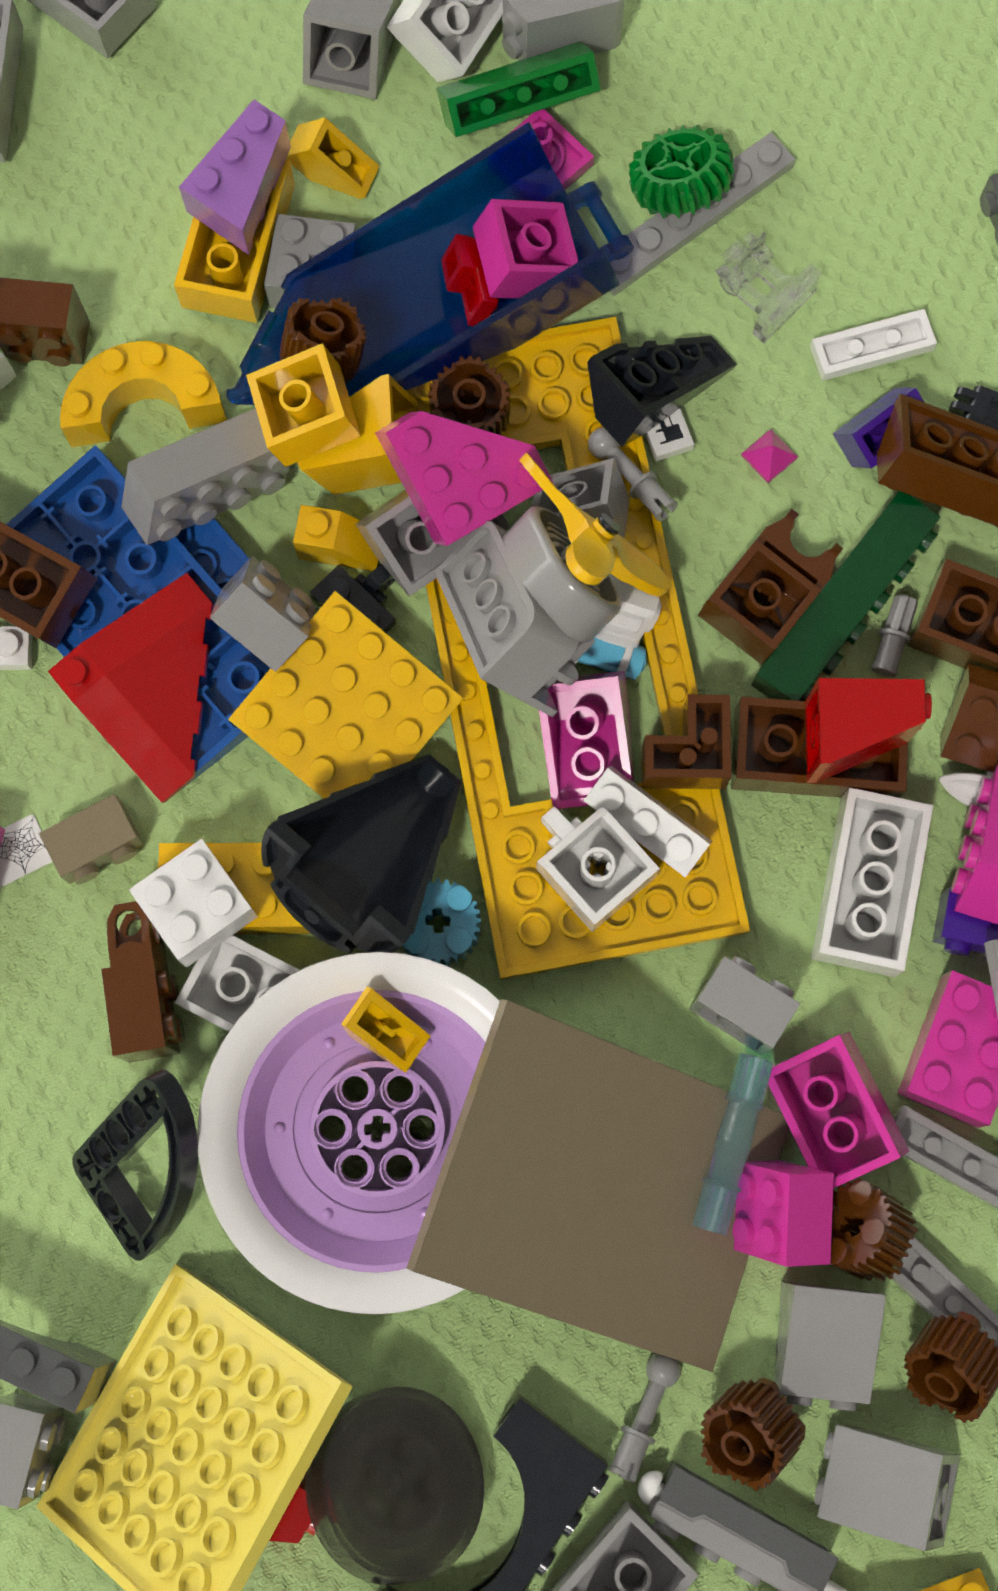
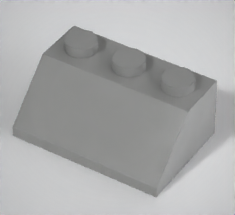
(404, 543)

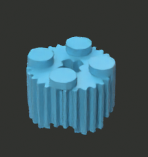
(456, 907)

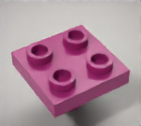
(563, 151)

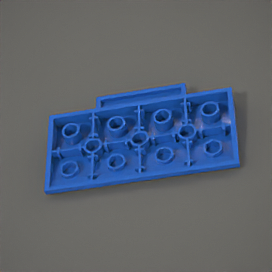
(85, 523)

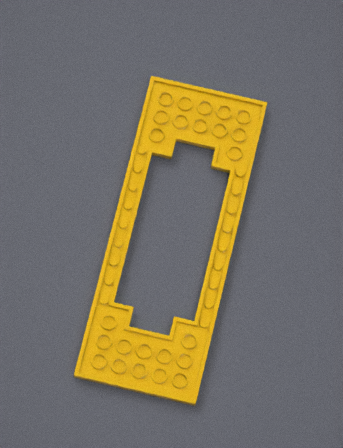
(527, 917)

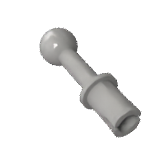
(643, 486)
(662, 1373)

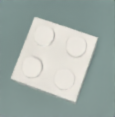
(193, 903)

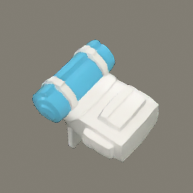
(618, 642)

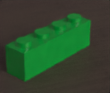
(518, 88)

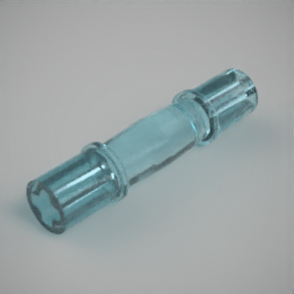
(733, 1144)

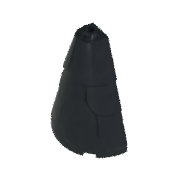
(364, 855)

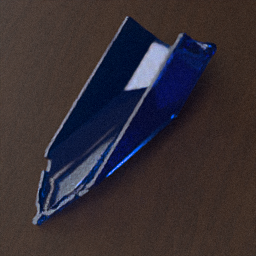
(399, 283)

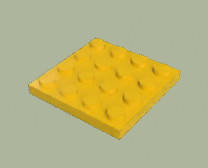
(345, 703)

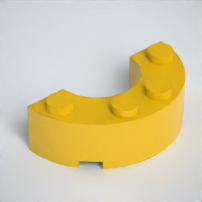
(130, 375)

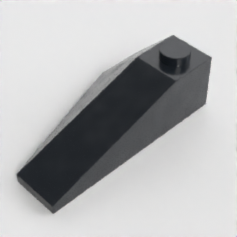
(648, 383)

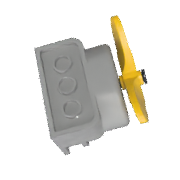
(540, 592)

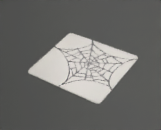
(21, 850)

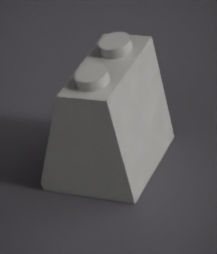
(545, 25)
(347, 44)
(827, 1344)
(887, 1487)

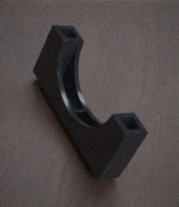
(556, 1479)

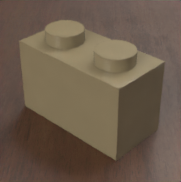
(92, 840)

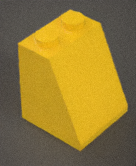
(363, 461)

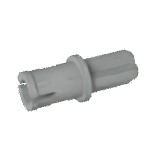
(894, 636)

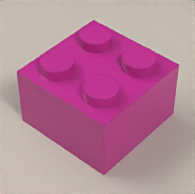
(522, 245)
(784, 1213)

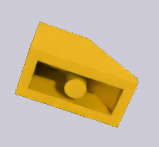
(331, 158)
(332, 539)

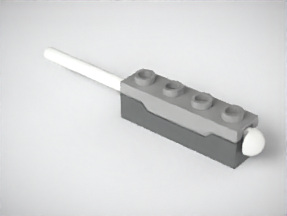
(735, 1531)

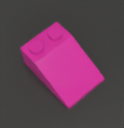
(586, 735)

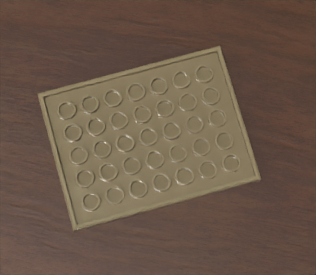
(583, 1190)

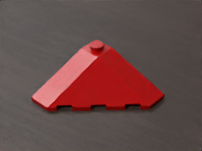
(143, 683)

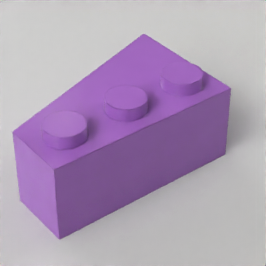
(238, 174)

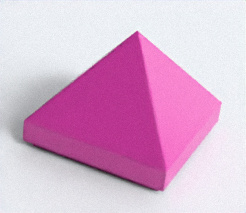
(769, 456)

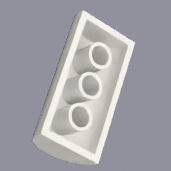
(230, 981)

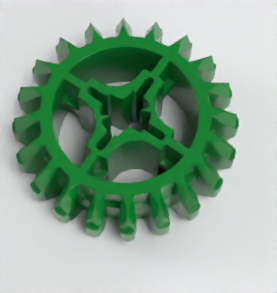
(681, 171)

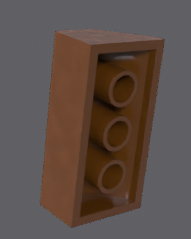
(940, 459)

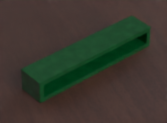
(847, 599)

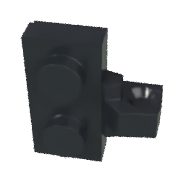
(361, 592)

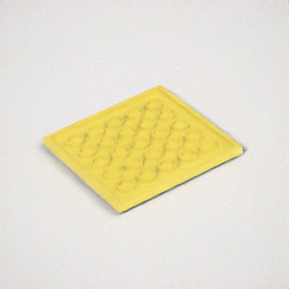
(193, 1445)

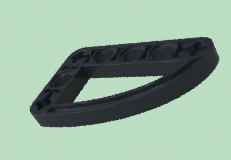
(117, 1140)

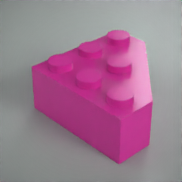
(457, 472)

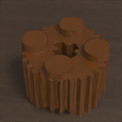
(326, 323)
(471, 383)
(869, 1231)
(953, 1366)
(751, 1433)

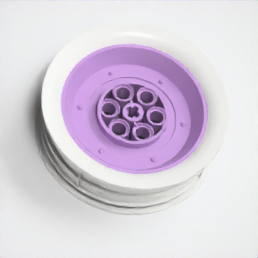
(283, 1181)

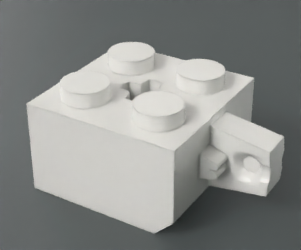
(595, 841)

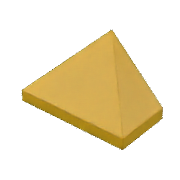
(385, 1030)

